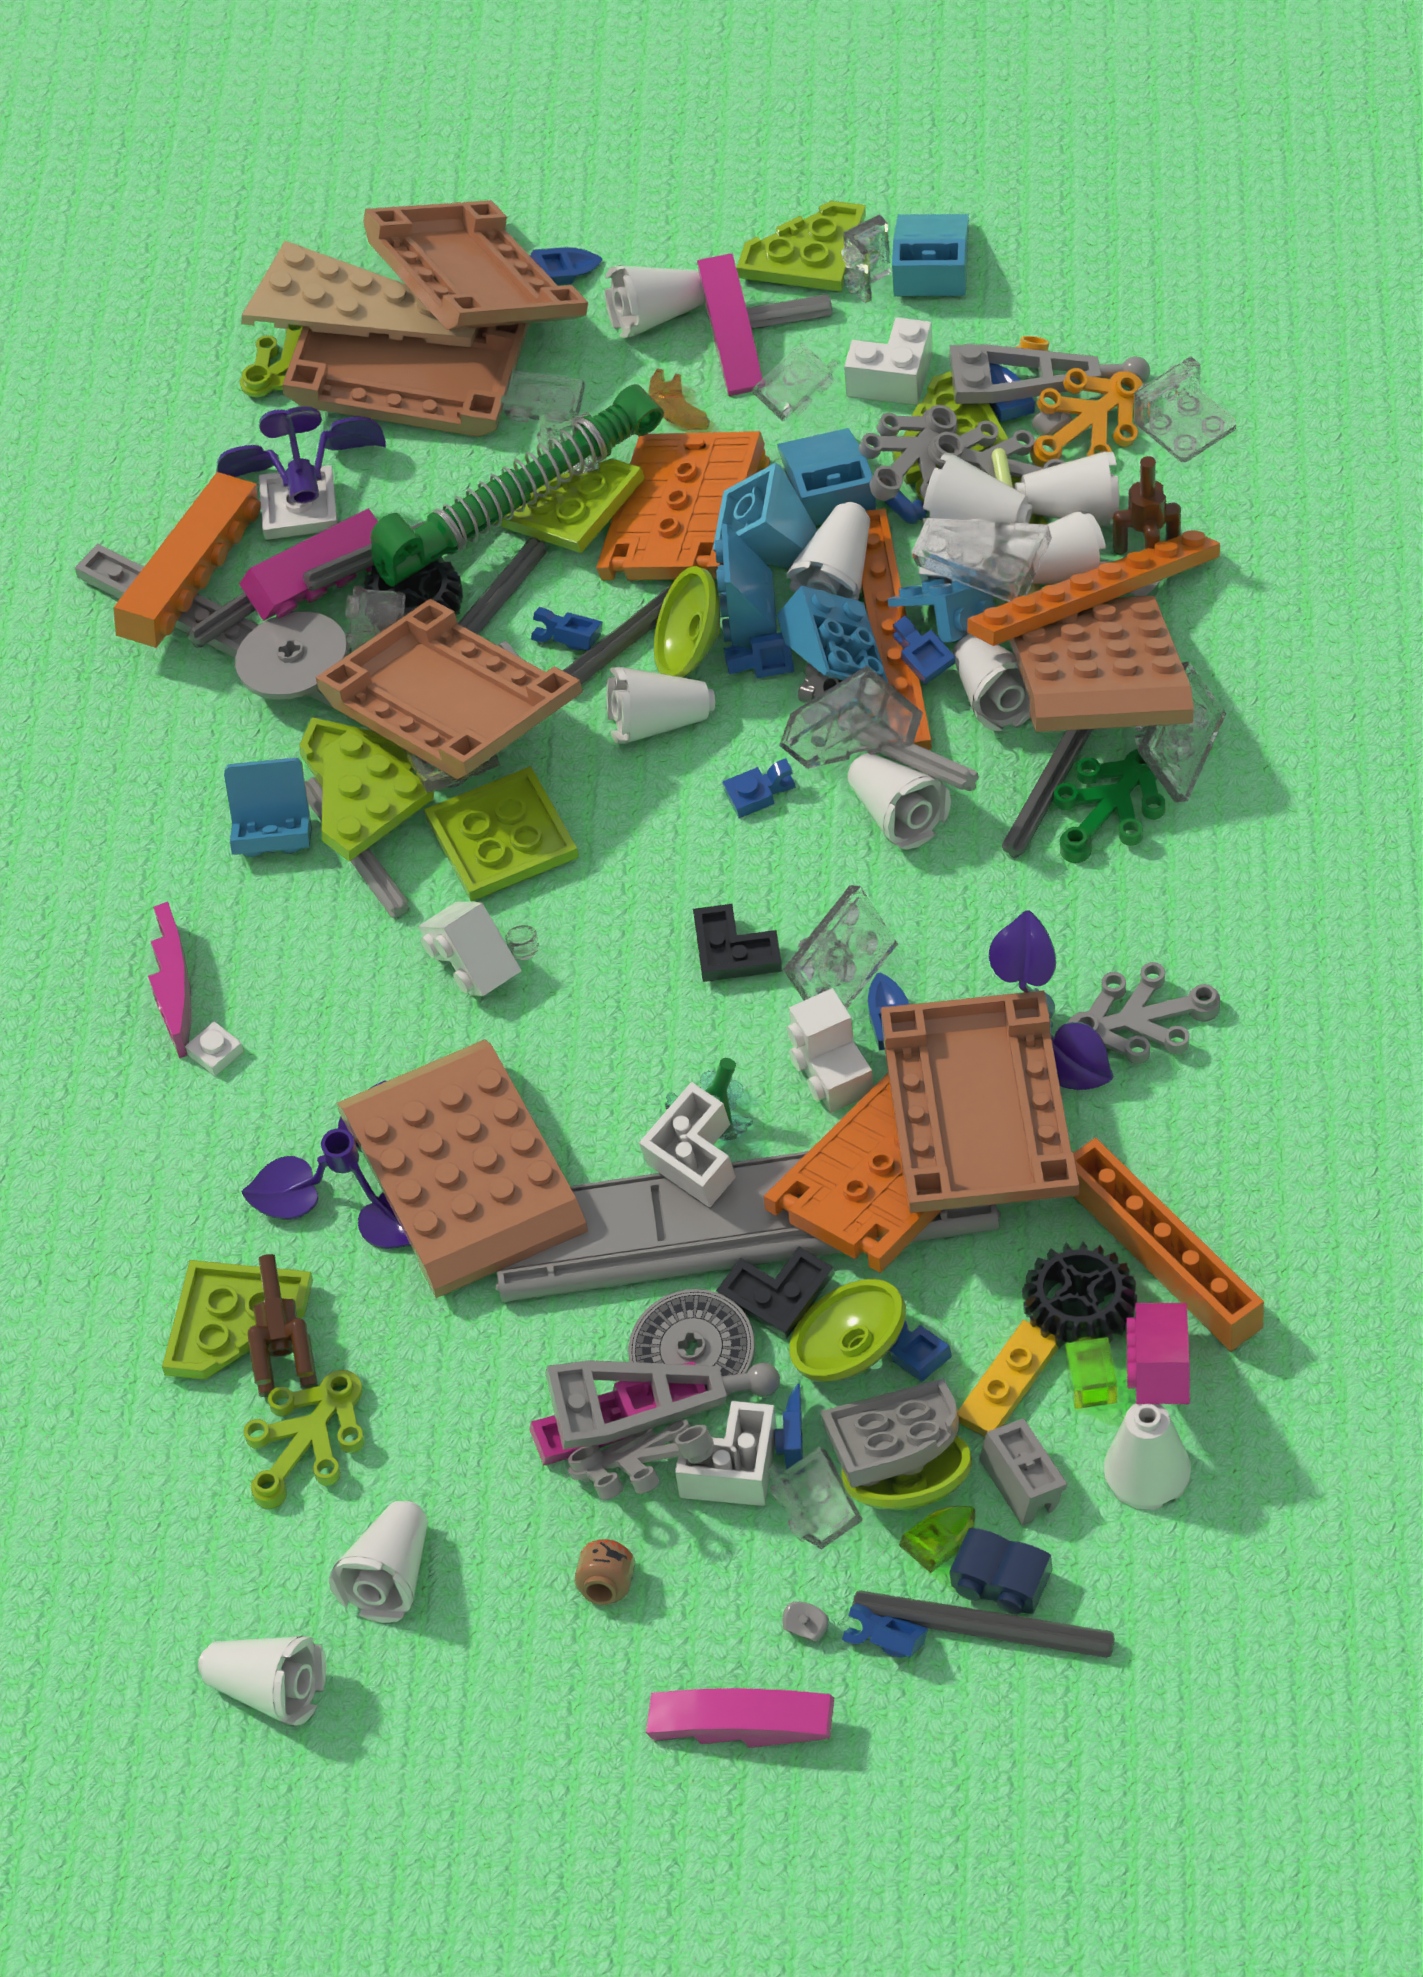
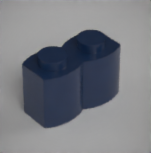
(1000, 1571)

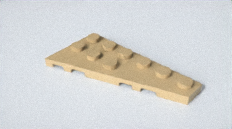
(344, 300)

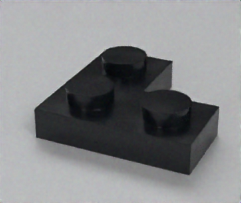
(732, 955)
(782, 1300)

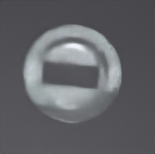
(522, 942)

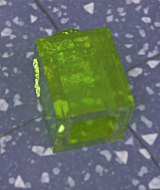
(1091, 1372)

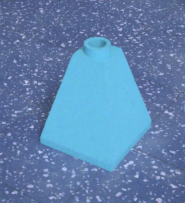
(767, 516)

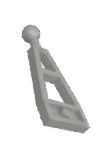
(973, 378)
(579, 1410)

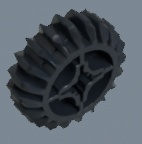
(434, 582)
(1089, 1279)

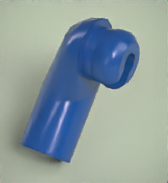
(905, 509)

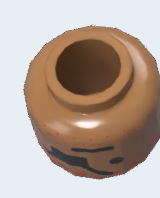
(604, 1571)

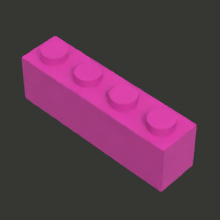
(278, 582)
(1159, 1353)

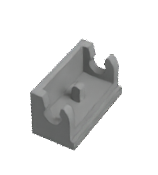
(1021, 1470)

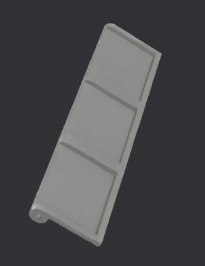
(658, 1231)

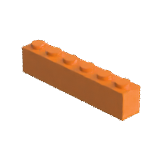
(186, 560)
(1167, 1246)

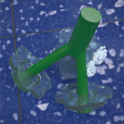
(726, 1090)

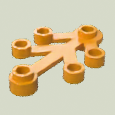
(1090, 413)

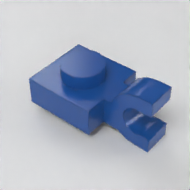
(572, 629)
(923, 654)
(767, 656)
(755, 791)
(893, 1634)

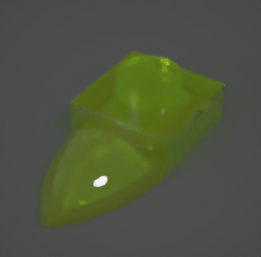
(938, 1536)

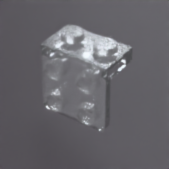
(1180, 413)

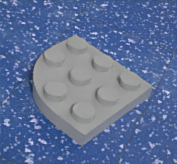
(892, 1432)

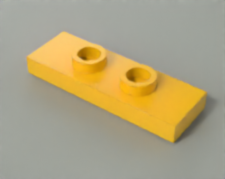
(1007, 1379)

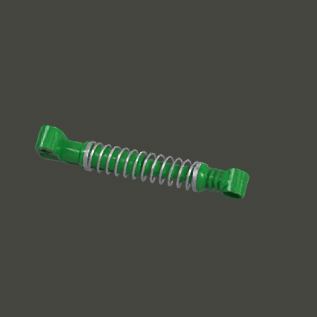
(403, 551)

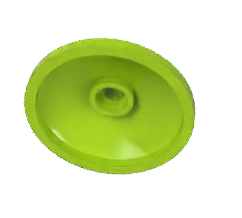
(687, 622)
(848, 1330)
(918, 1490)

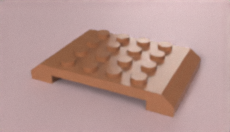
(468, 265)
(407, 378)
(1104, 669)
(444, 690)
(977, 1102)
(463, 1167)

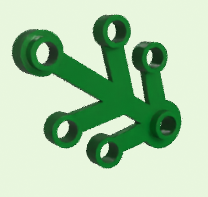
(1111, 798)

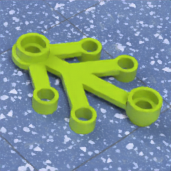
(261, 378)
(307, 1430)

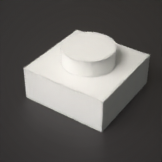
(214, 1048)

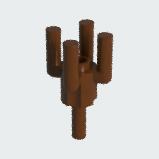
(1146, 511)
(278, 1333)

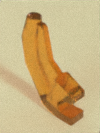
(671, 400)

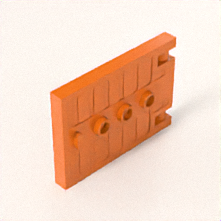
(677, 506)
(854, 1185)

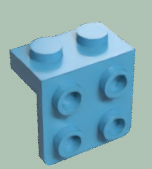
(952, 604)
(268, 806)

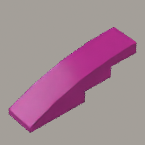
(730, 324)
(172, 983)
(624, 1400)
(742, 1714)

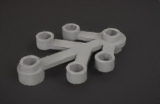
(959, 446)
(888, 480)
(1140, 1018)
(630, 1453)

